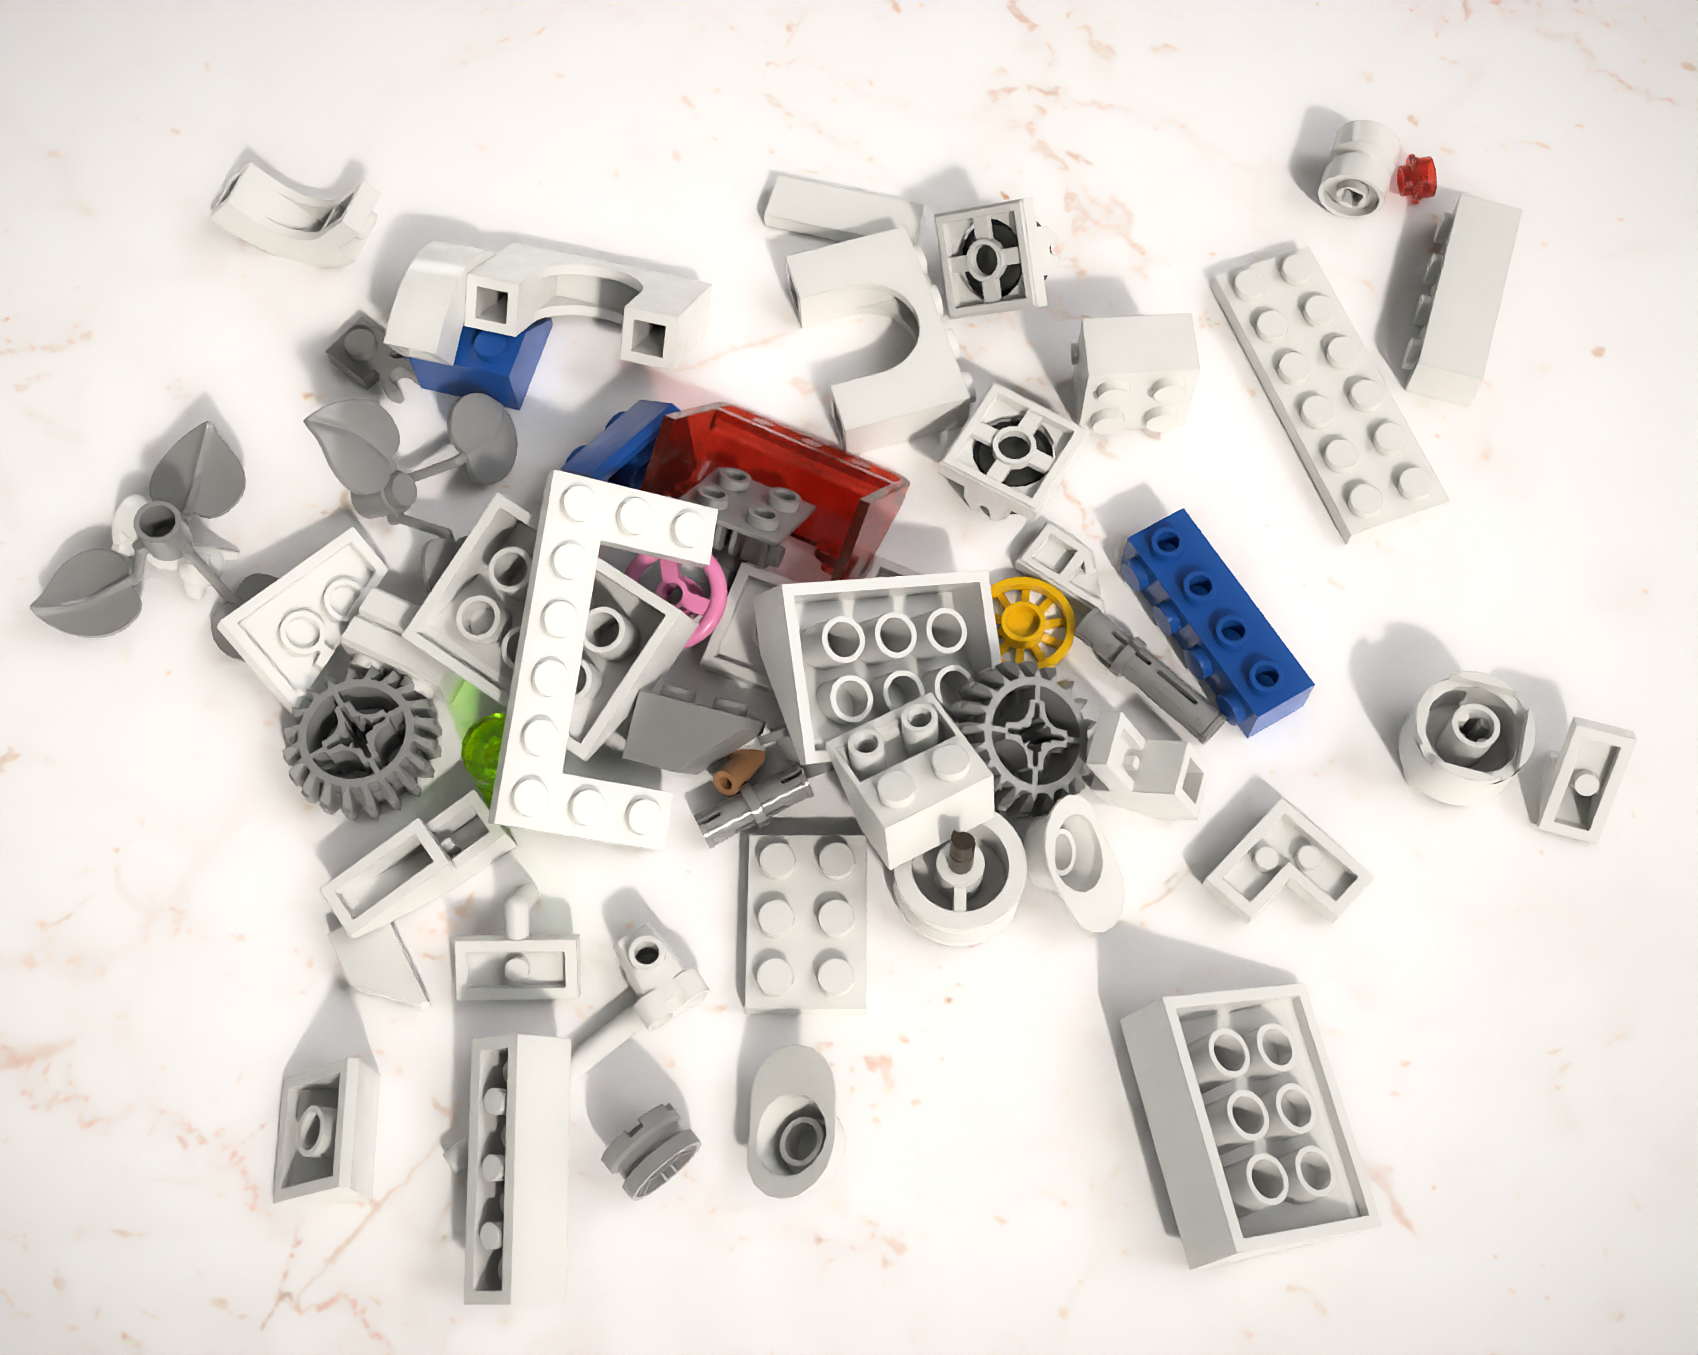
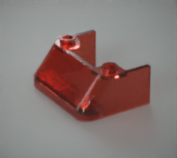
(851, 494)

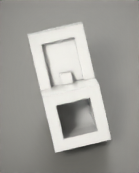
(1145, 775)

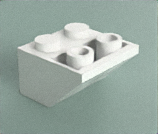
(912, 779)

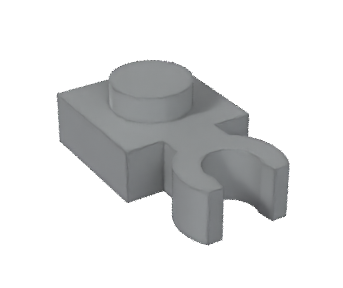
(368, 360)

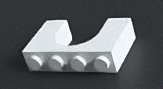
(885, 278)
(524, 283)

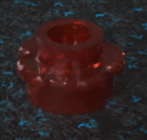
(1417, 178)

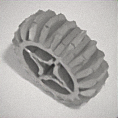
(1042, 716)
(319, 758)

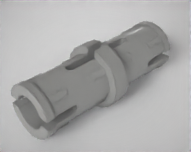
(754, 805)

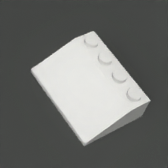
(477, 616)
(871, 645)
(1247, 1123)

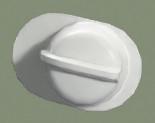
(1075, 861)
(794, 1123)

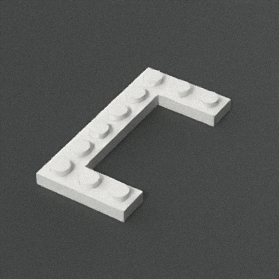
(529, 778)

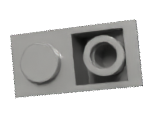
(684, 735)

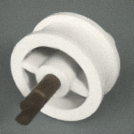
(964, 886)

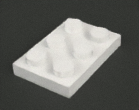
(806, 925)

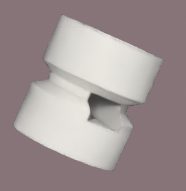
(1359, 169)

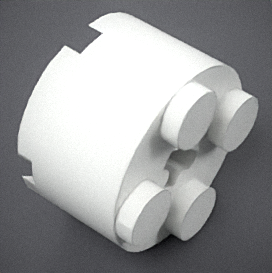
(1466, 739)

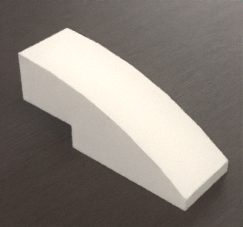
(417, 866)

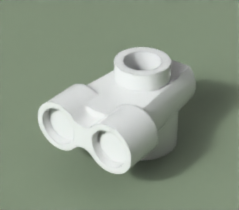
(662, 986)

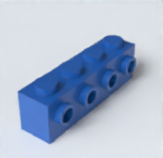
(1215, 623)

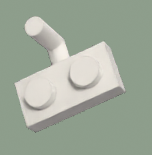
(518, 963)

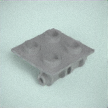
(755, 513)

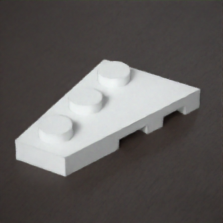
(300, 618)

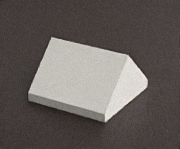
(328, 1134)

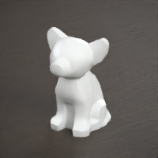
(194, 583)

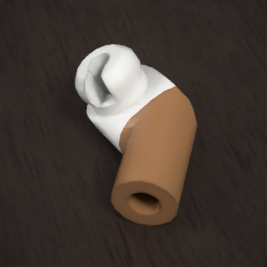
(740, 766)

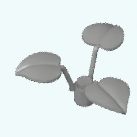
(363, 438)
(94, 588)

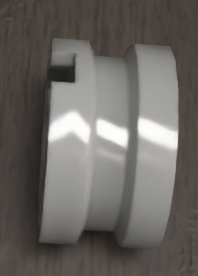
(651, 1151)

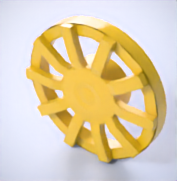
(1024, 622)

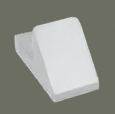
(1584, 779)

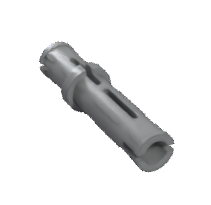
(1159, 683)

